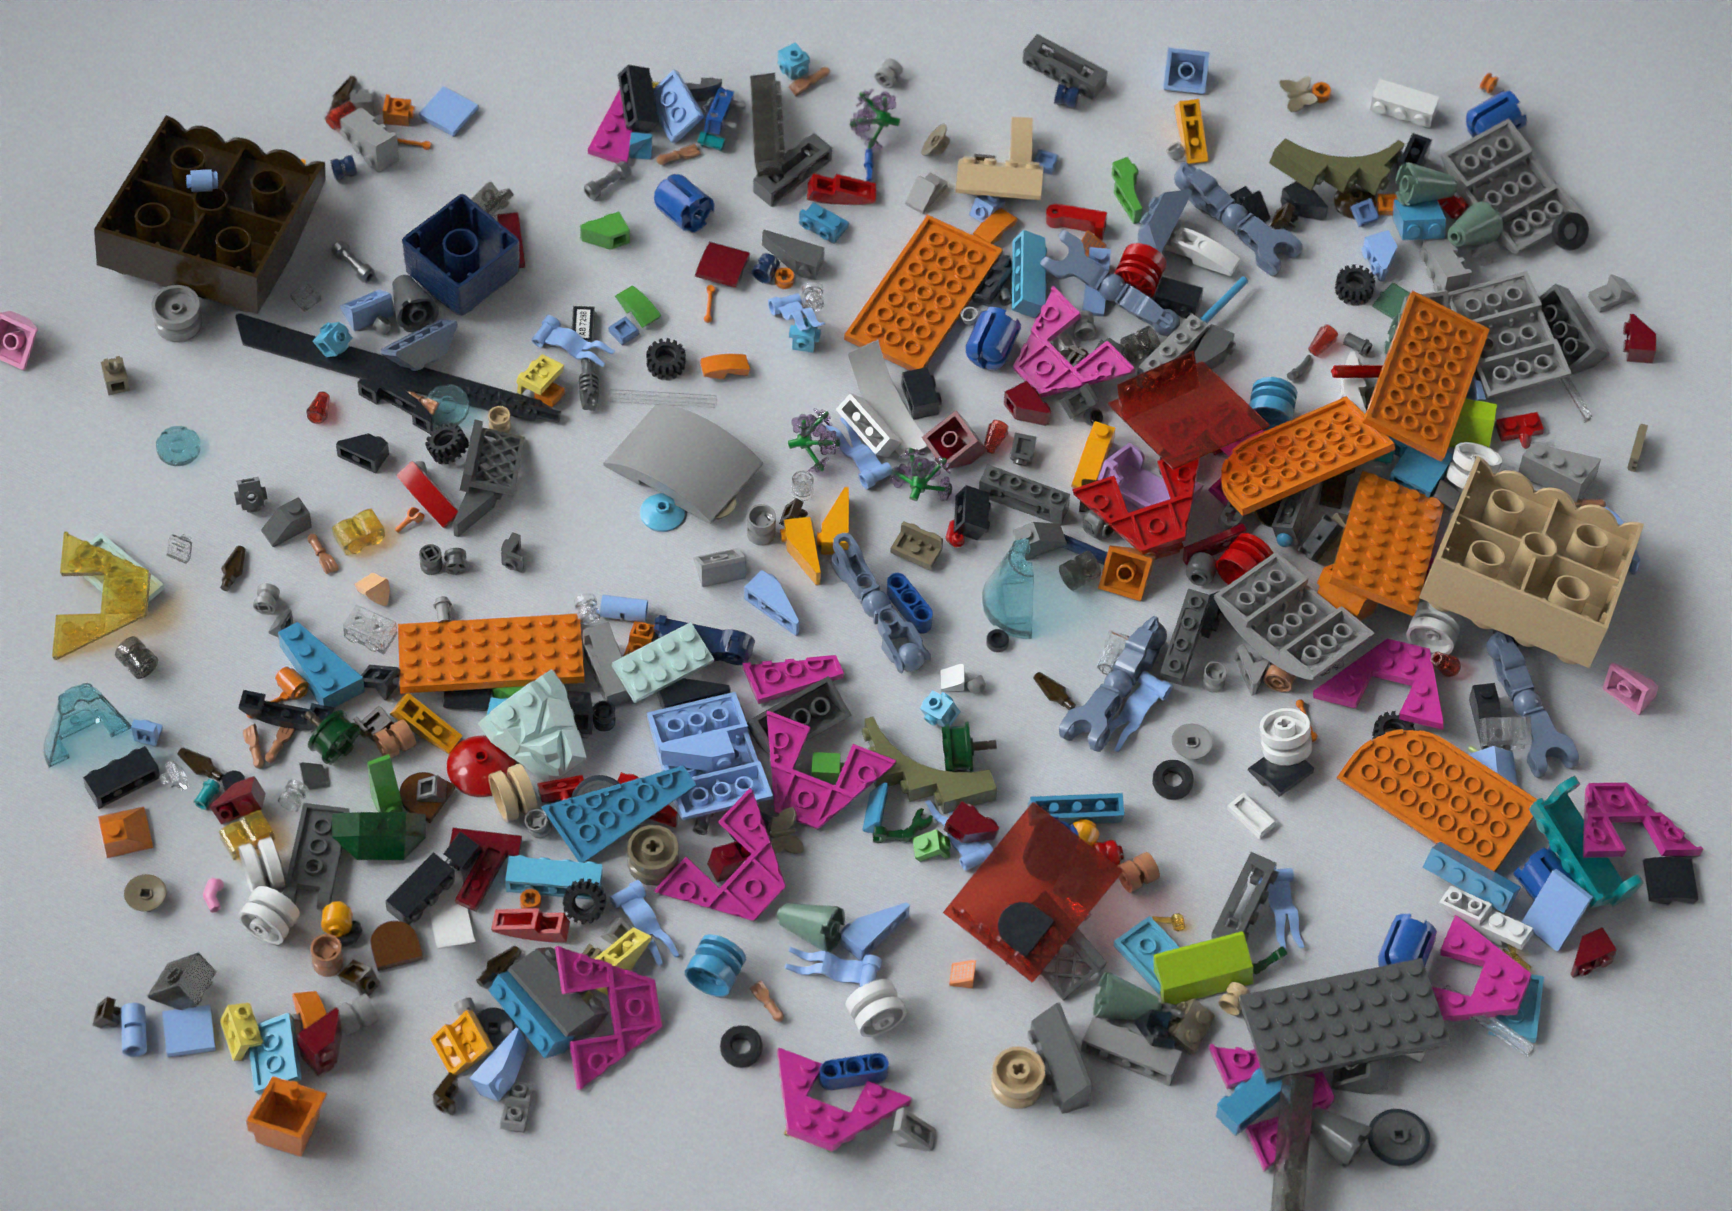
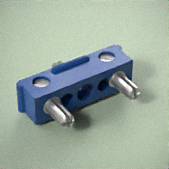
(719, 111)

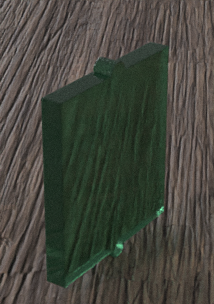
(1391, 300)

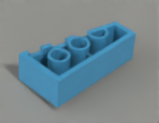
(328, 676)

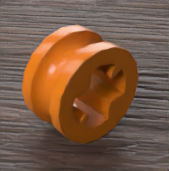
(1489, 83)
(1321, 86)
(784, 284)
(530, 893)

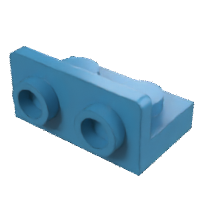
(823, 222)

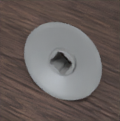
(1192, 734)

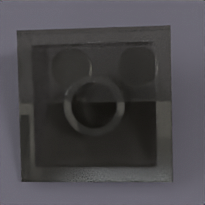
(183, 982)

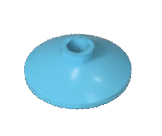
(661, 519)

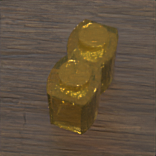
(358, 532)
(247, 830)

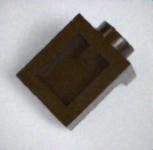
(1333, 491)
(359, 977)
(445, 1093)

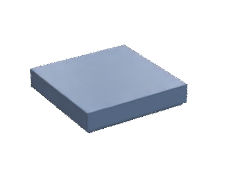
(448, 111)
(188, 1031)

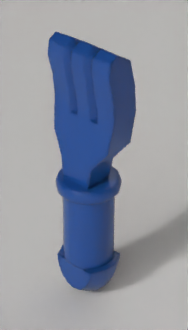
(868, 164)

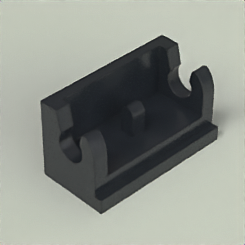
(1320, 538)

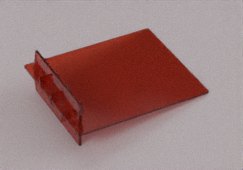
(1184, 410)
(1036, 865)

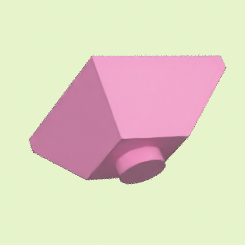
(16, 338)
(1630, 687)

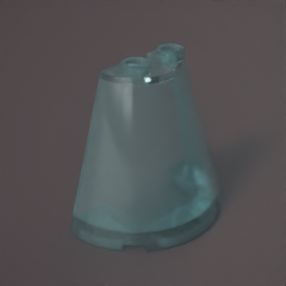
(1009, 592)
(75, 711)

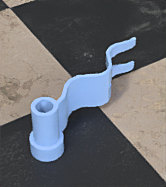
(791, 308)
(568, 339)
(864, 457)
(1138, 705)
(972, 853)
(1281, 904)
(642, 916)
(838, 969)

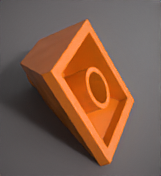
(1126, 572)
(125, 832)

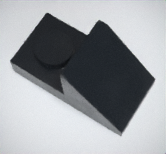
(1252, 202)
(382, 678)
(1154, 1028)

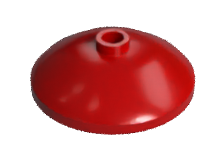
(472, 774)

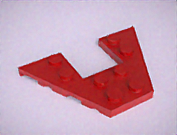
(1152, 525)

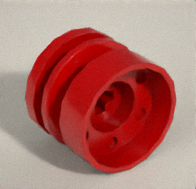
(1141, 267)
(1242, 556)

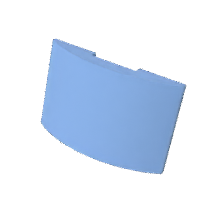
(720, 788)

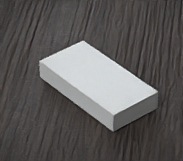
(1251, 815)

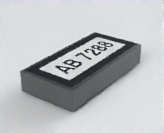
(583, 321)

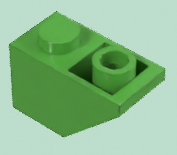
(606, 231)

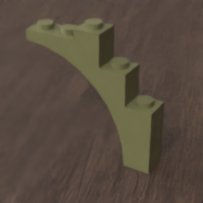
(1340, 172)
(923, 781)

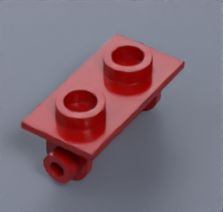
(1454, 207)

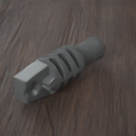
(588, 385)

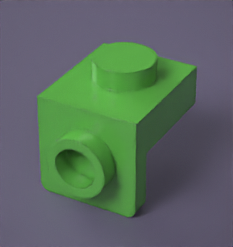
(931, 845)

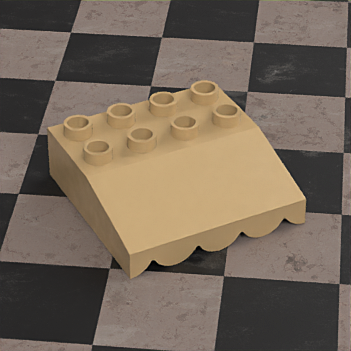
(1532, 564)

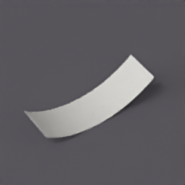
(882, 395)
(450, 920)

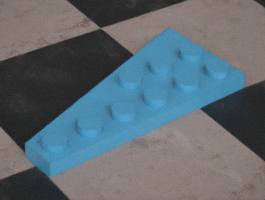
(605, 815)

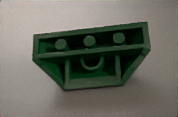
(379, 834)

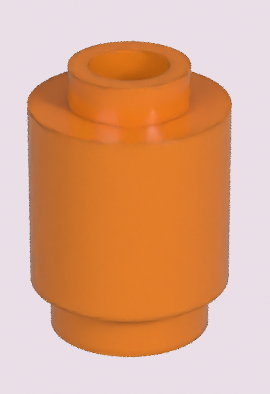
(292, 683)

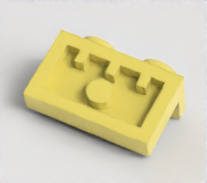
(539, 375)
(240, 1029)

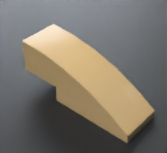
(1021, 139)

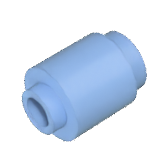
(202, 180)

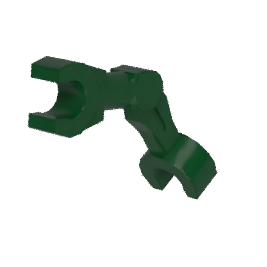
(881, 834)
(1274, 957)

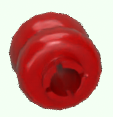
(1110, 850)

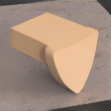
(375, 588)

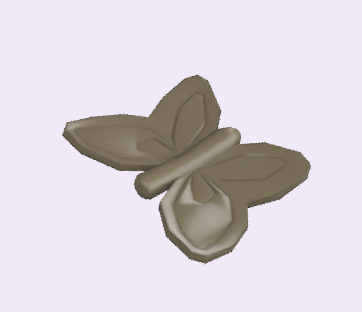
(1299, 93)
(780, 833)

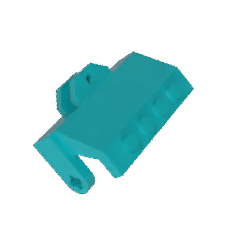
(1565, 831)

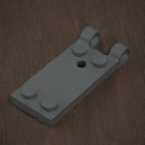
(314, 848)

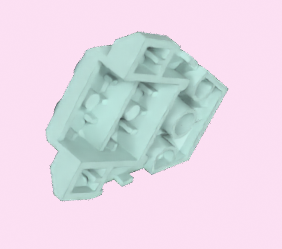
(538, 728)

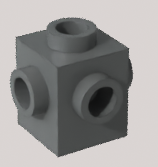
(248, 487)

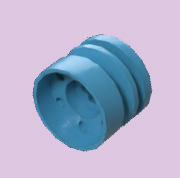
(1273, 400)
(715, 965)

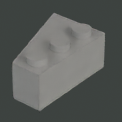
(370, 139)
(1444, 265)
(1559, 469)
(600, 652)

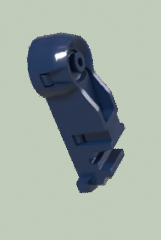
(724, 645)

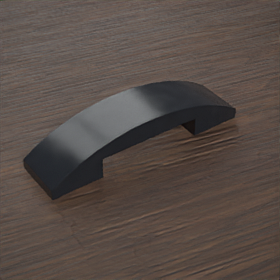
(377, 390)
(280, 714)

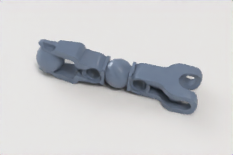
(1250, 229)
(1111, 286)
(877, 605)
(1517, 682)
(1094, 717)

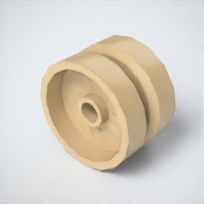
(512, 792)
(1017, 1077)

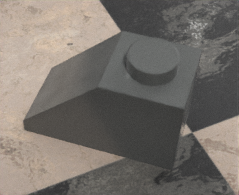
(287, 522)
(1042, 537)

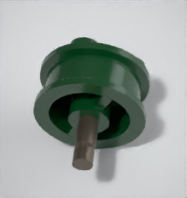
(332, 735)
(960, 748)

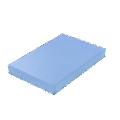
(676, 107)
(1557, 909)

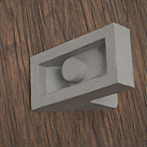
(363, 99)
(925, 192)
(1611, 294)
(1251, 671)
(913, 1131)

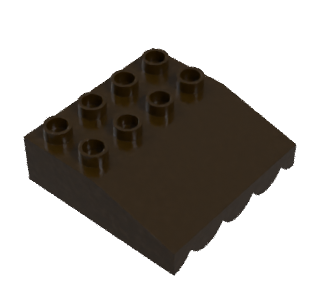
(219, 241)

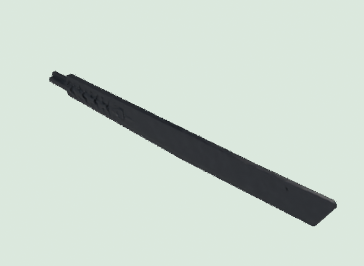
(373, 366)

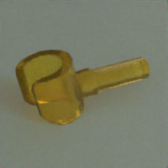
(1176, 920)
(1516, 957)

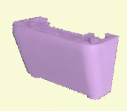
(1135, 483)

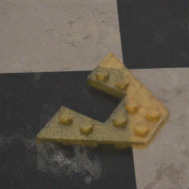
(123, 595)

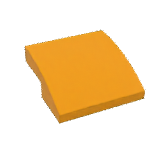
(461, 1043)

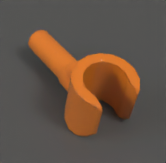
(412, 516)

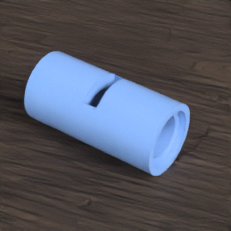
(624, 607)
(133, 1029)

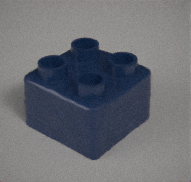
(461, 255)

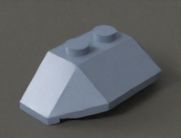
(1162, 218)
(422, 345)

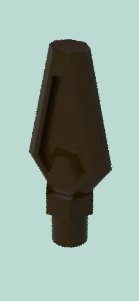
(343, 93)
(233, 567)
(1053, 690)
(200, 764)
(498, 965)

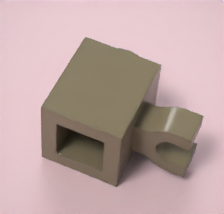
(115, 375)

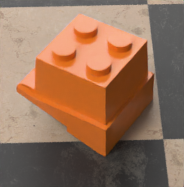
(1337, 597)
(285, 1115)

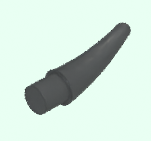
(1299, 370)

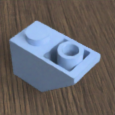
(1380, 252)

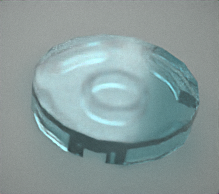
(452, 406)
(178, 446)

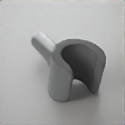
(1006, 296)

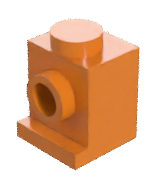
(397, 111)

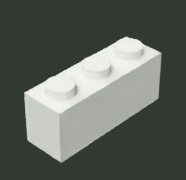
(1404, 103)
(868, 425)

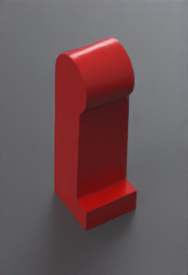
(1077, 219)

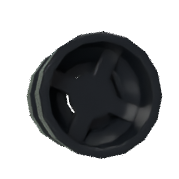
(604, 716)

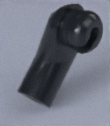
(351, 937)

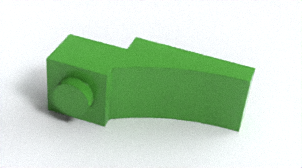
(1125, 178)

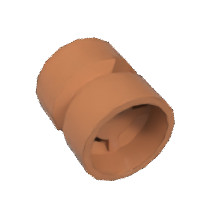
(1278, 679)
(396, 739)
(1140, 871)
(326, 955)

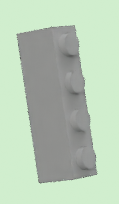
(1130, 1051)

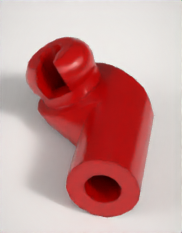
(954, 539)

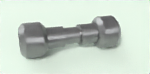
(621, 171)
(363, 271)

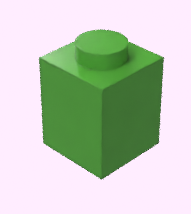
(826, 766)

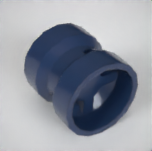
(1066, 96)
(346, 164)
(767, 266)

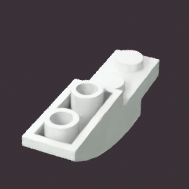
(1202, 250)
(1355, 387)
(1484, 919)

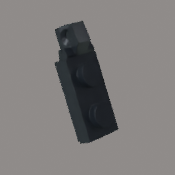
(993, 281)

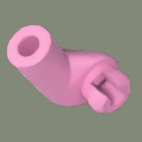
(210, 892)

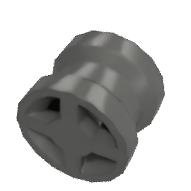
(455, 561)

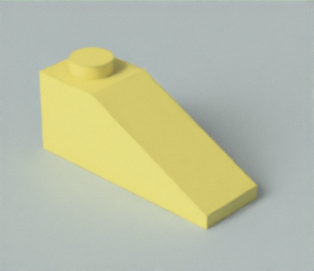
(625, 951)

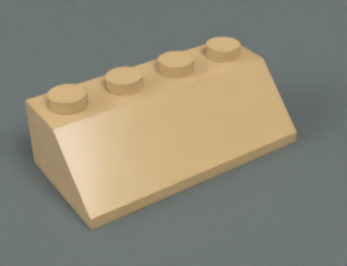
(999, 178)

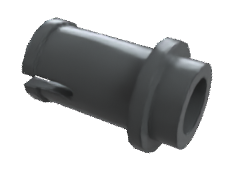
(1357, 343)
(701, 824)

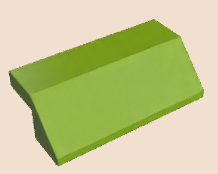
(1474, 423)
(1203, 968)

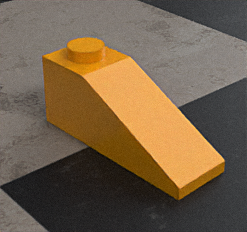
(1191, 130)
(1094, 453)
(835, 523)
(801, 546)
(426, 723)

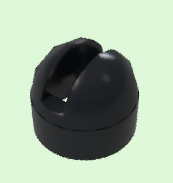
(1093, 414)

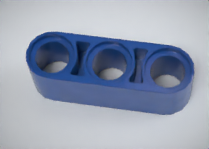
(908, 593)
(861, 1063)

